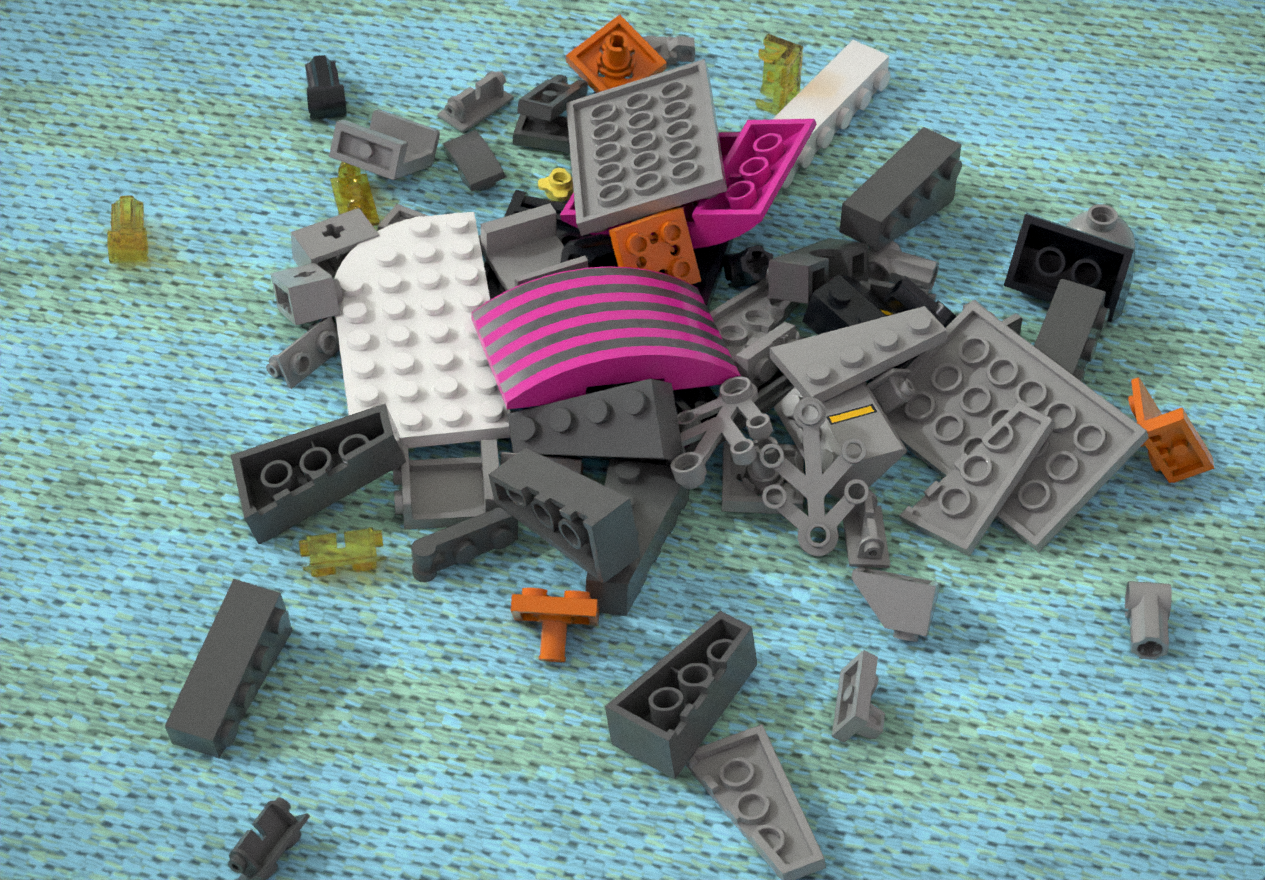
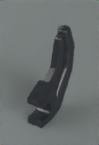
(593, 247)

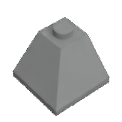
(899, 600)

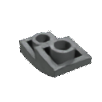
(474, 161)

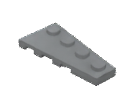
(974, 491)

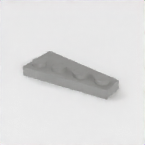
(750, 317)
(851, 355)
(757, 797)

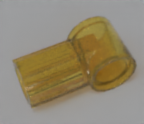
(128, 233)

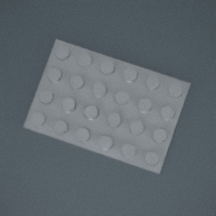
(644, 148)
(975, 382)

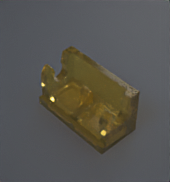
(780, 72)

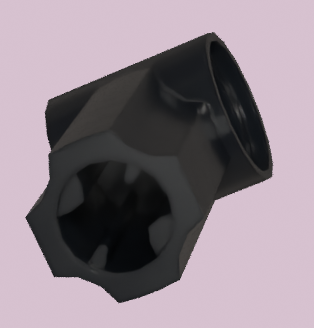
(324, 92)
(746, 266)
(908, 296)

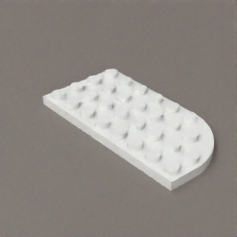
(412, 333)

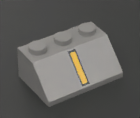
(847, 417)

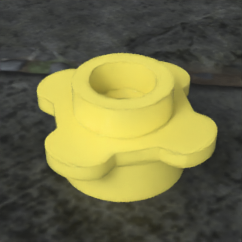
(557, 185)

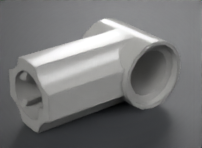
(892, 264)
(1149, 615)

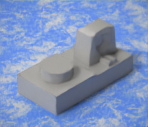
(755, 360)
(853, 708)

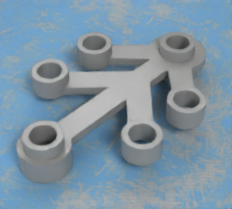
(735, 396)
(814, 484)

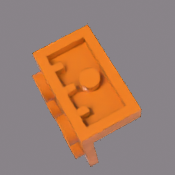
(1172, 439)

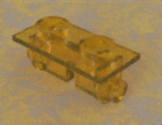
(353, 191)
(358, 551)

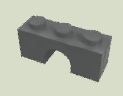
(805, 270)

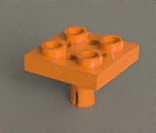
(617, 42)
(636, 250)
(555, 615)

